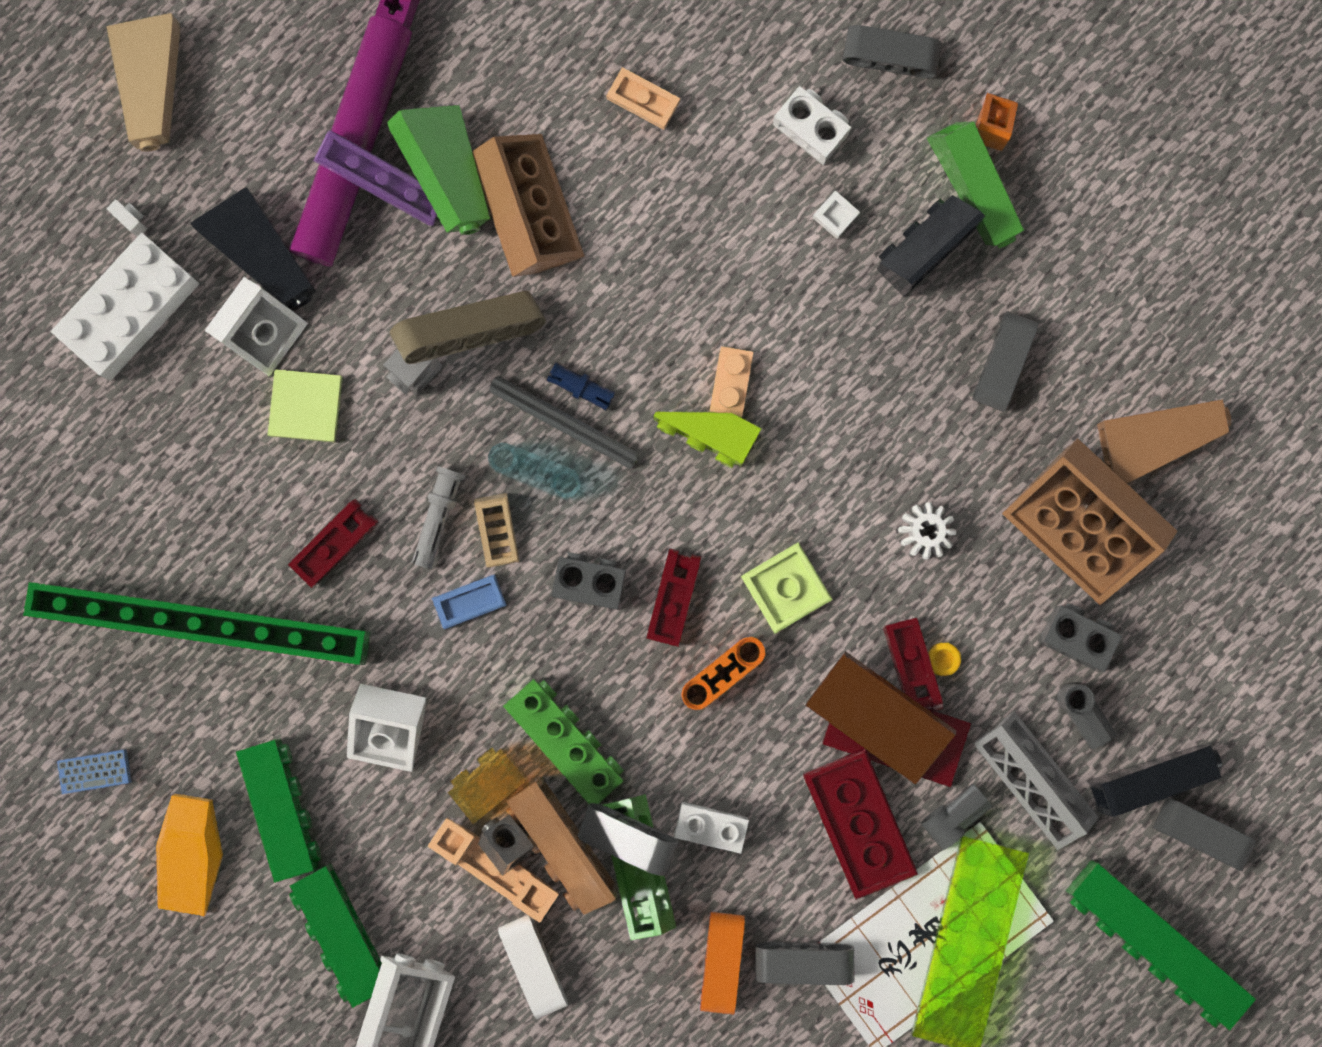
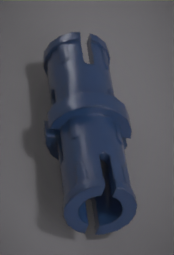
(581, 386)

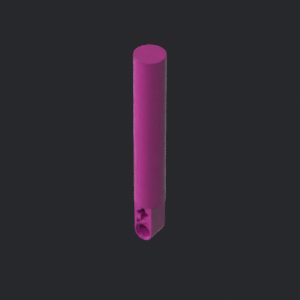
(359, 122)

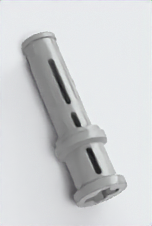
(441, 501)

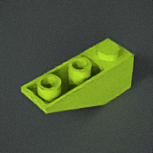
(718, 432)

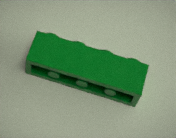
(278, 809)
(339, 933)

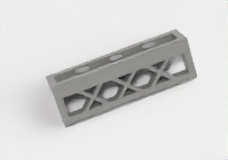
(1042, 778)

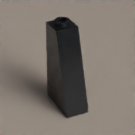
(252, 243)
(1155, 780)

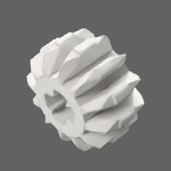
(925, 542)

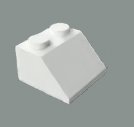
(256, 326)
(385, 727)

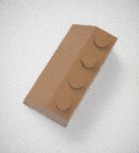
(526, 203)

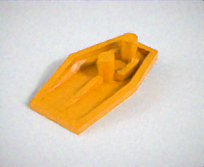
(188, 855)

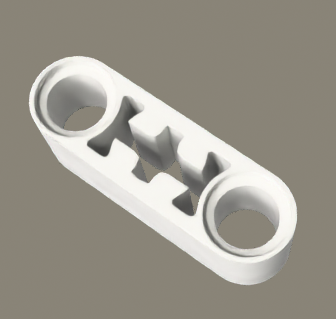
(533, 966)

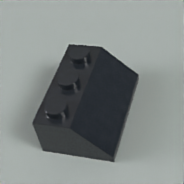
(928, 243)

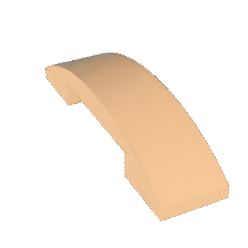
(517, 885)

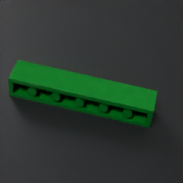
(1160, 945)

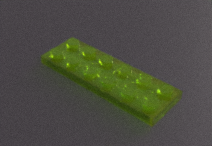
(970, 943)

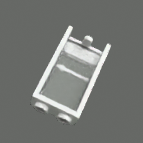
(406, 1003)

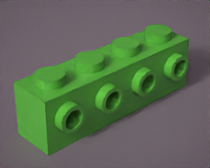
(563, 742)

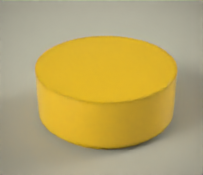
(944, 659)

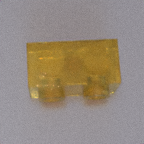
(487, 785)

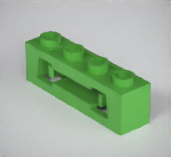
(648, 889)

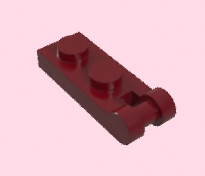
(332, 544)
(673, 599)
(913, 662)

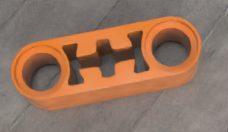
(733, 674)
(722, 963)

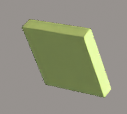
(305, 406)
(786, 588)

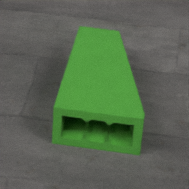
(443, 163)
(976, 181)

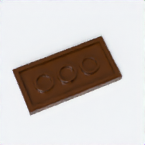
(880, 718)

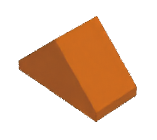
(996, 121)

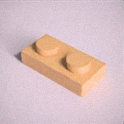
(643, 98)
(731, 381)

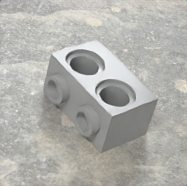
(411, 376)

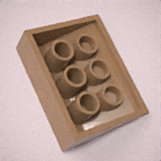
(1090, 522)
(567, 856)

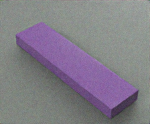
(375, 176)

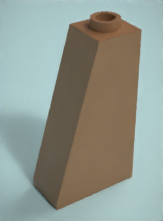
(1152, 439)

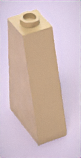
(146, 75)

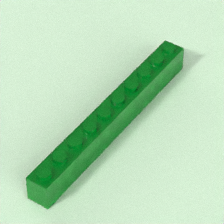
(197, 623)

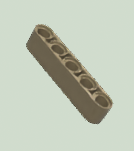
(467, 327)

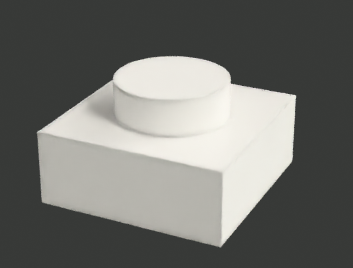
(836, 214)
(128, 216)

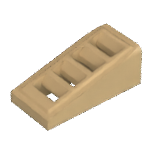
(494, 501)

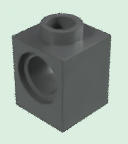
(505, 858)

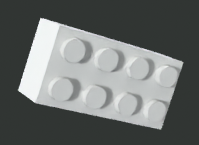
(125, 307)

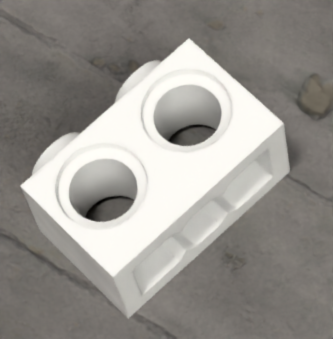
(805, 131)
(711, 827)

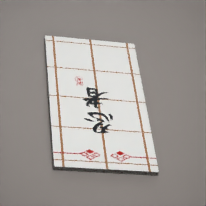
(896, 941)

